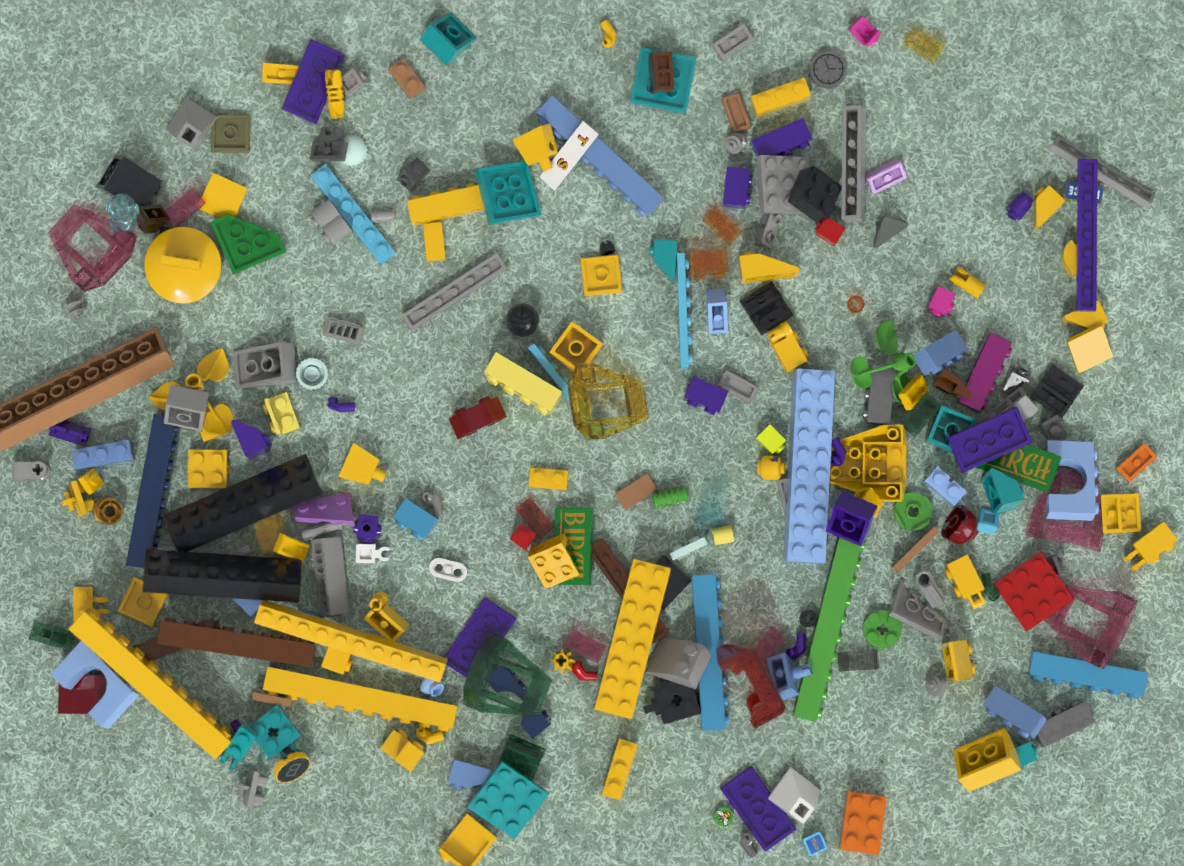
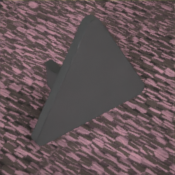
(887, 229)

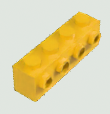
(445, 205)

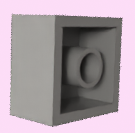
(186, 407)

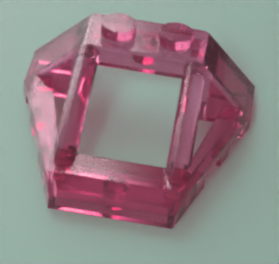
(89, 276)
(1063, 532)
(1107, 646)

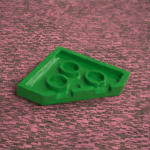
(246, 243)

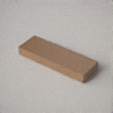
(915, 549)

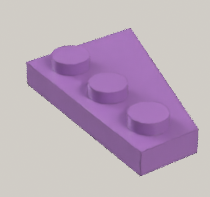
(329, 509)

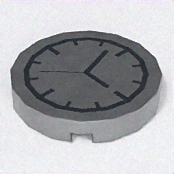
(828, 69)

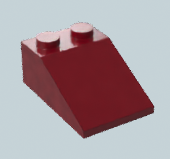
(82, 696)

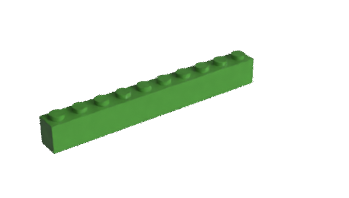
(827, 629)

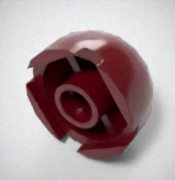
(961, 526)

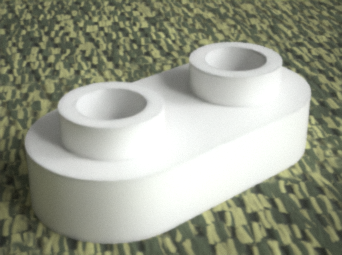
(448, 570)

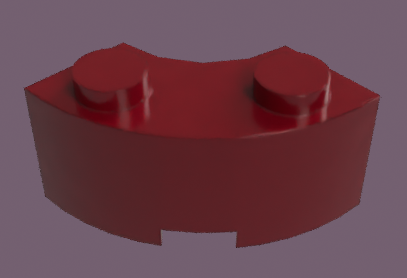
(479, 416)

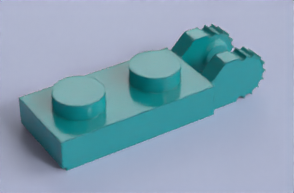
(239, 745)

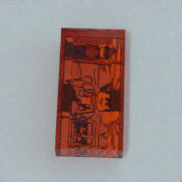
(534, 518)

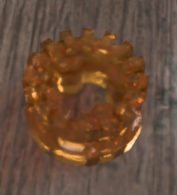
(855, 310)

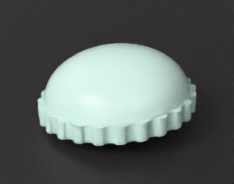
(356, 150)
(311, 373)

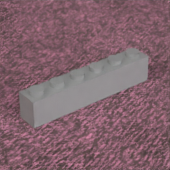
(853, 164)

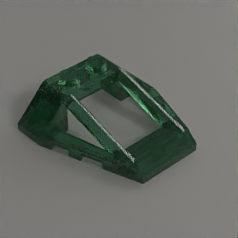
(491, 653)

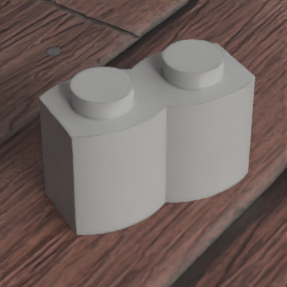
(330, 222)

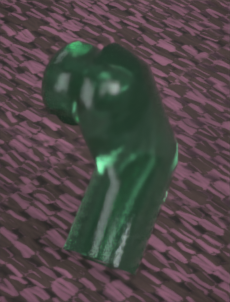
(990, 589)

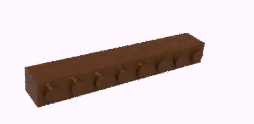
(235, 643)

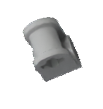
(26, 471)

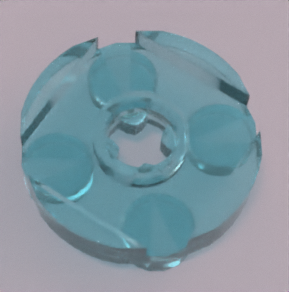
(125, 219)

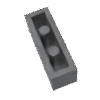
(879, 397)
(1065, 723)

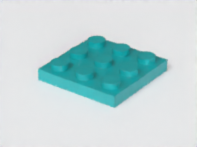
(676, 99)
(507, 192)
(508, 799)

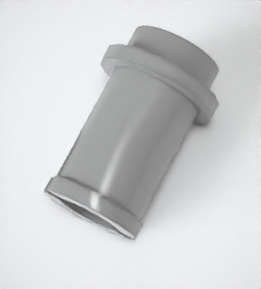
(382, 215)

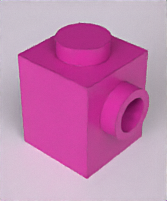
(941, 302)

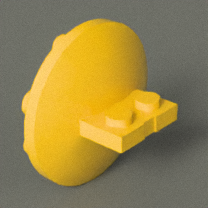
(182, 265)

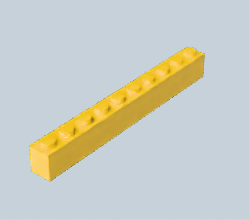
(351, 640)
(360, 698)

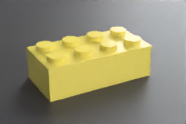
(522, 383)

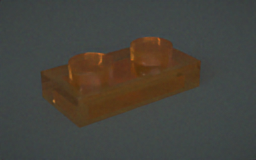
(722, 225)

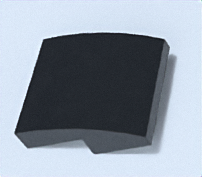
(766, 308)
(1057, 391)
(676, 582)

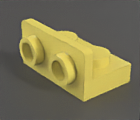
(281, 414)

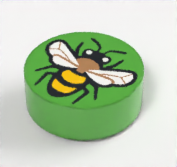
(723, 816)

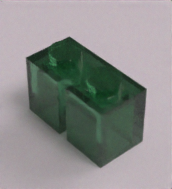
(920, 415)

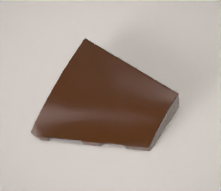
(950, 384)

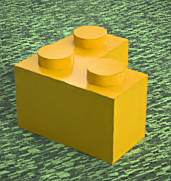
(403, 750)

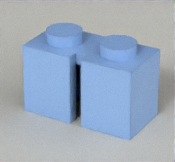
(948, 491)

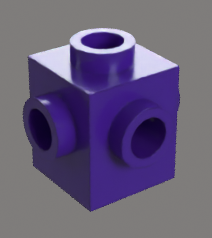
(363, 522)

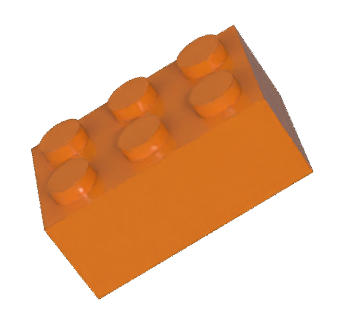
(862, 822)

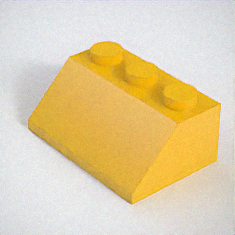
(986, 760)

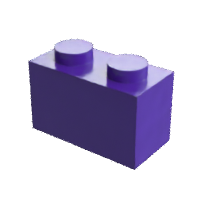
(736, 187)
(705, 395)

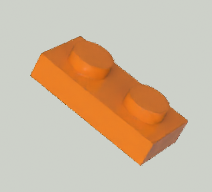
(1136, 462)

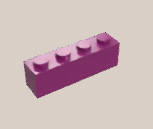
(985, 371)

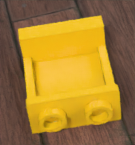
(467, 843)

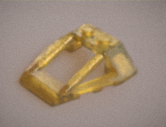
(583, 382)

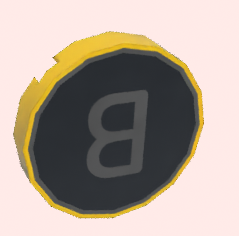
(292, 767)

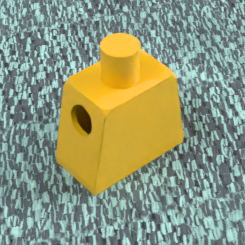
(537, 146)
(361, 467)

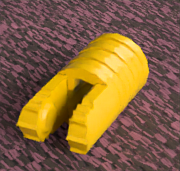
(967, 282)

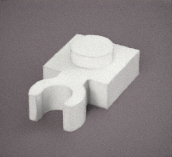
(367, 553)

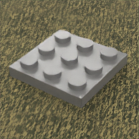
(776, 182)

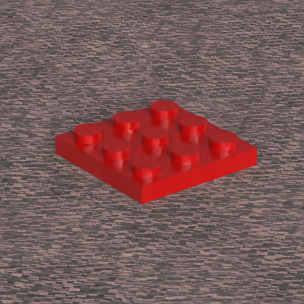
(1033, 591)

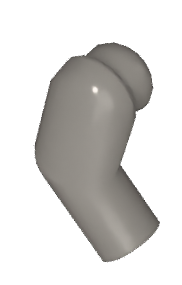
(434, 502)

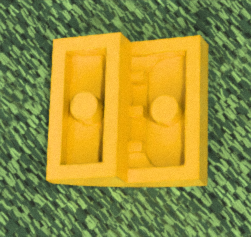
(223, 197)
(1120, 513)

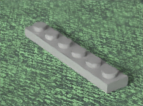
(1105, 173)
(454, 292)

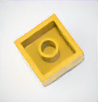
(575, 347)

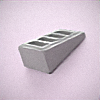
(356, 341)

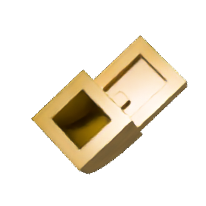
(1068, 258)

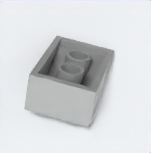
(265, 365)
(679, 661)

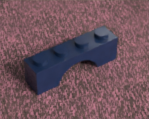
(503, 681)

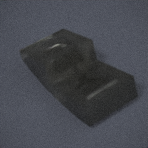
(858, 660)

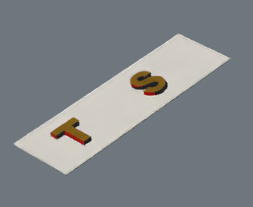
(569, 155)

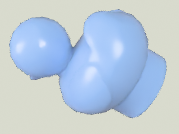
(431, 687)

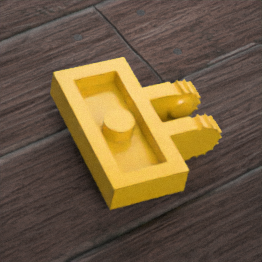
(83, 598)

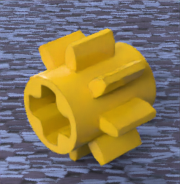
(566, 665)

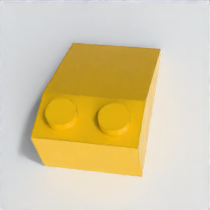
(763, 268)
(958, 661)

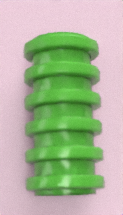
(670, 497)

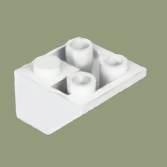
(795, 795)

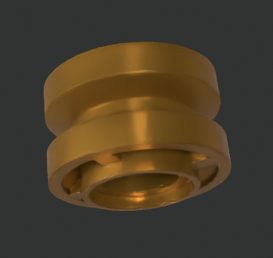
(99, 510)

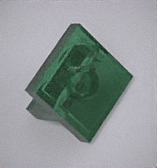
(522, 756)

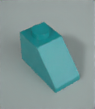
(664, 256)

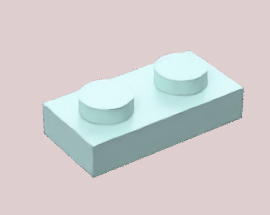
(679, 551)

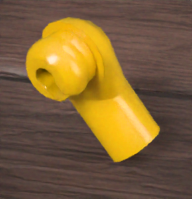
(610, 34)
(427, 737)

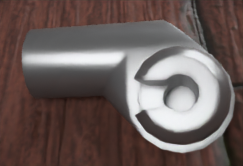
(747, 843)

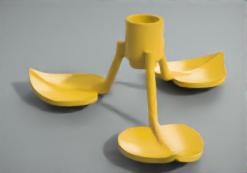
(212, 366)

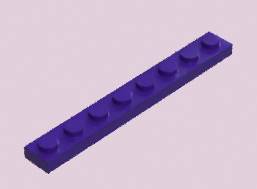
(1086, 235)

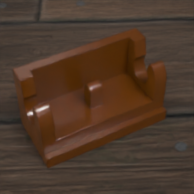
(661, 72)

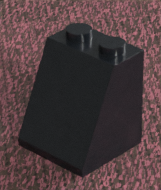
(129, 178)

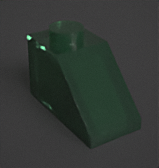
(51, 635)

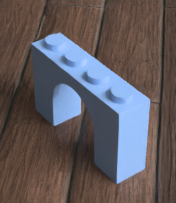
(1082, 504)
(118, 694)

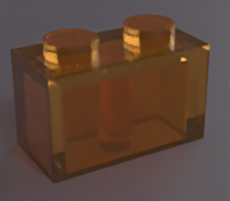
(708, 263)

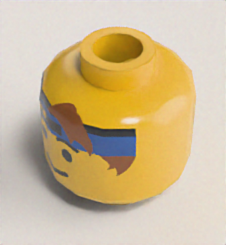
(771, 467)

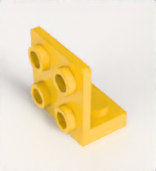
(552, 561)

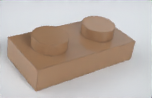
(407, 78)

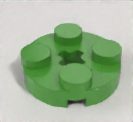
(923, 514)
(873, 636)

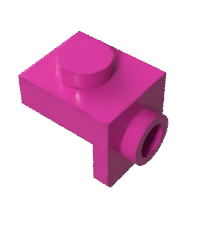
(864, 32)

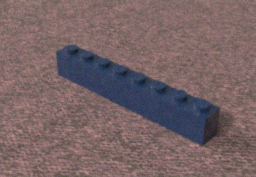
(152, 491)

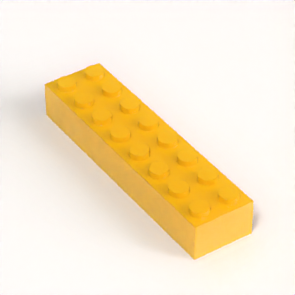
(632, 638)

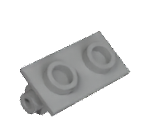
(767, 235)

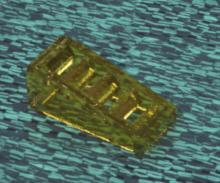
(925, 54)

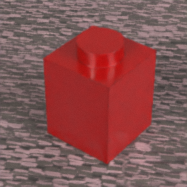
(829, 231)
(523, 537)

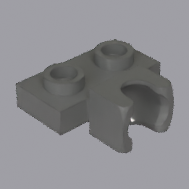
(331, 146)

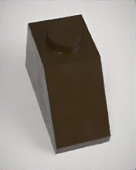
(151, 218)

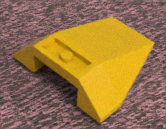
(876, 461)

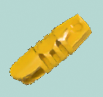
(334, 90)

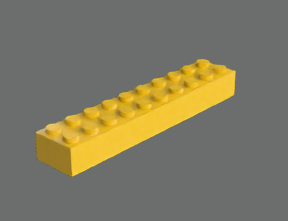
(152, 683)

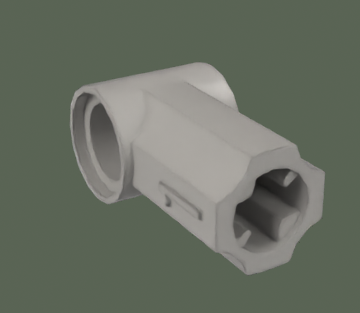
(930, 589)

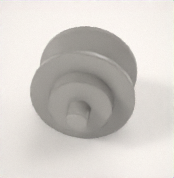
(735, 143)
(73, 307)
(935, 685)

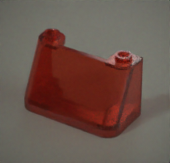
(766, 701)

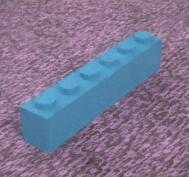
(1083, 673)

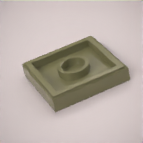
(230, 133)

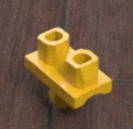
(81, 506)

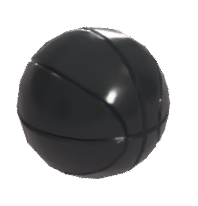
(522, 320)

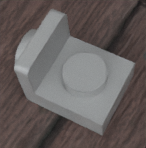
(354, 80)

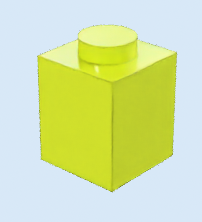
(771, 440)

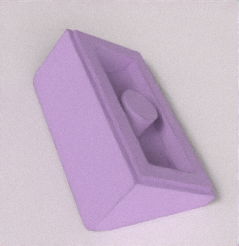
(885, 175)

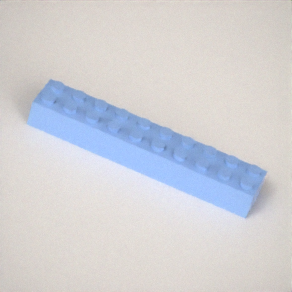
(809, 466)

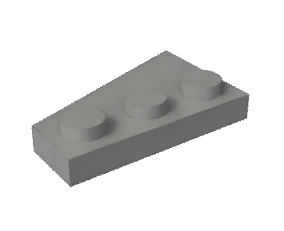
(912, 612)

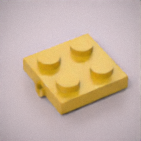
(207, 468)

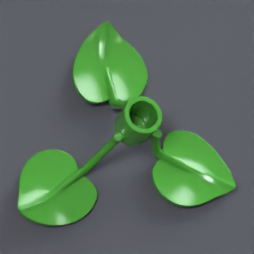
(887, 341)

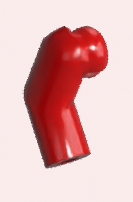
(579, 671)

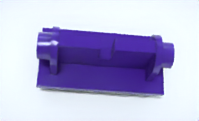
(70, 432)

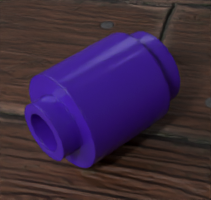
(1019, 206)

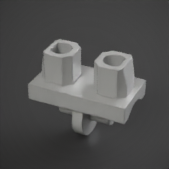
(251, 797)

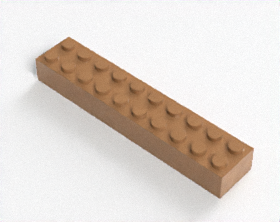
(83, 387)

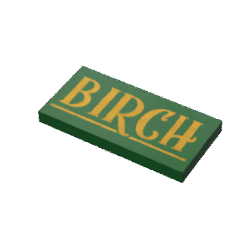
(1027, 466)
(578, 528)

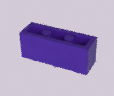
(783, 140)

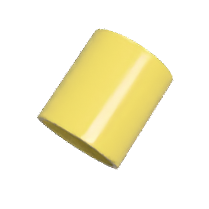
(723, 535)

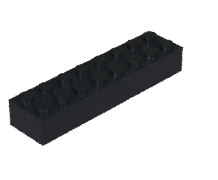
(243, 504)
(222, 575)

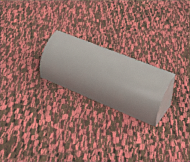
(330, 576)

